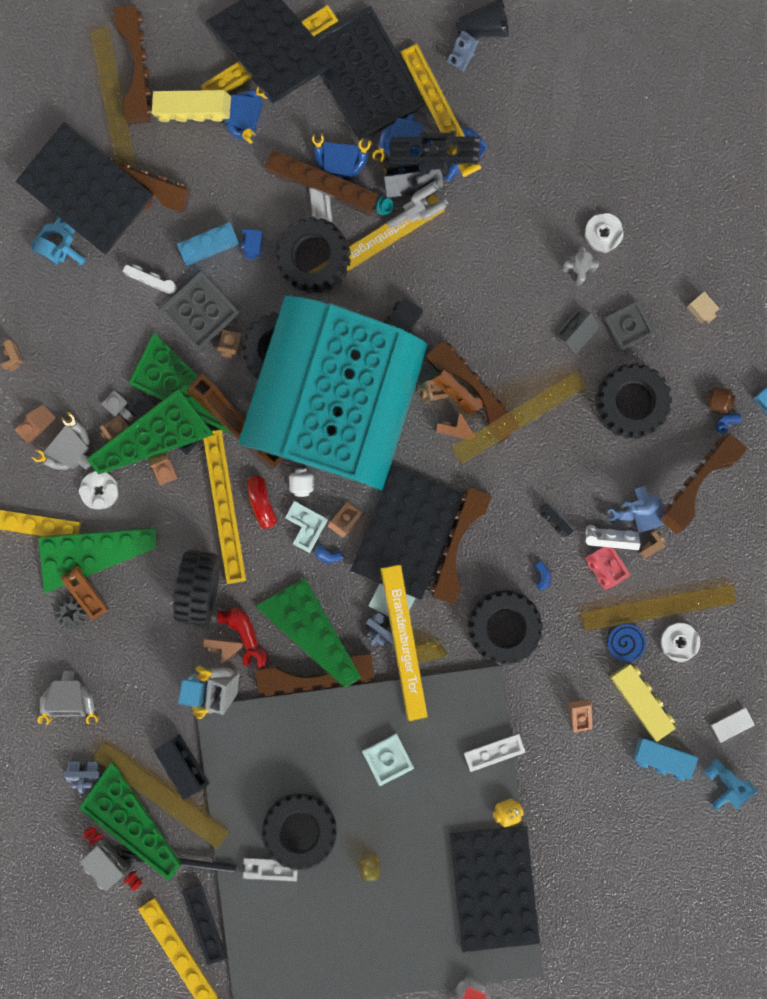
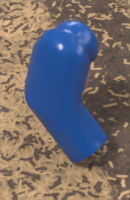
(725, 420)
(326, 556)
(545, 575)

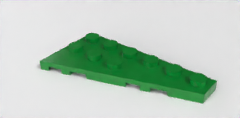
(163, 372)
(160, 430)
(90, 552)
(305, 622)
(122, 815)

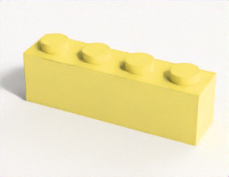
(191, 105)
(642, 702)

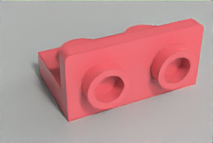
(607, 567)

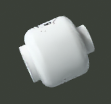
(301, 482)

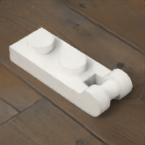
(150, 279)
(612, 538)
(268, 870)

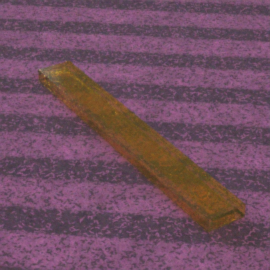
(112, 96)
(518, 417)
(658, 607)
(163, 796)

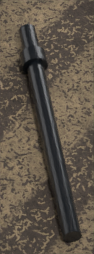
(189, 863)

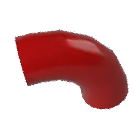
(260, 502)

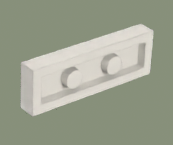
(494, 752)

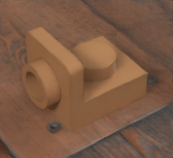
(229, 344)
(12, 353)
(430, 391)
(113, 428)
(650, 548)

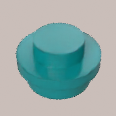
(384, 205)

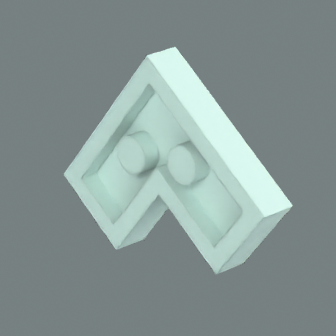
(311, 524)

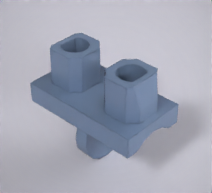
(463, 50)
(375, 624)
(74, 774)

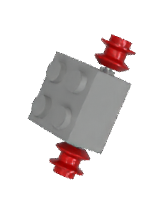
(106, 864)

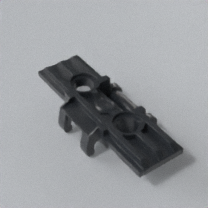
(435, 156)

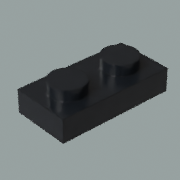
(561, 526)

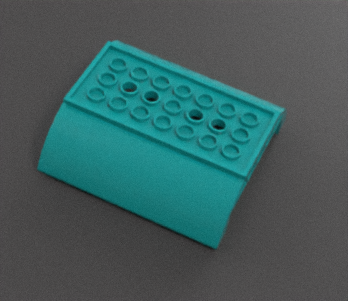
(307, 379)

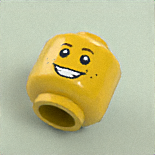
(508, 812)

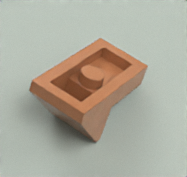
(35, 423)
(462, 429)
(163, 468)
(345, 519)
(228, 648)
(581, 715)

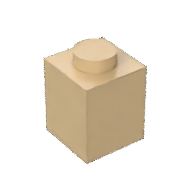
(703, 308)

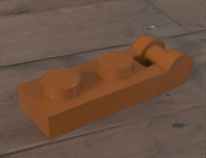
(457, 392)
(85, 593)

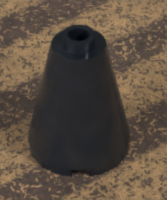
(485, 21)

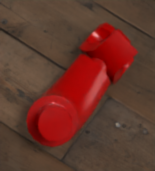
(242, 624)

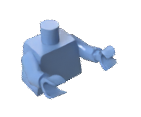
(644, 511)

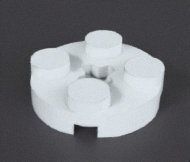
(603, 221)
(99, 501)
(671, 649)

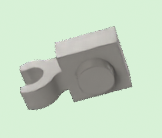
(117, 405)

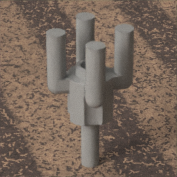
(420, 206)
(581, 265)

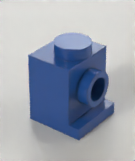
(252, 243)

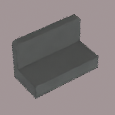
(577, 330)

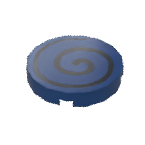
(626, 643)

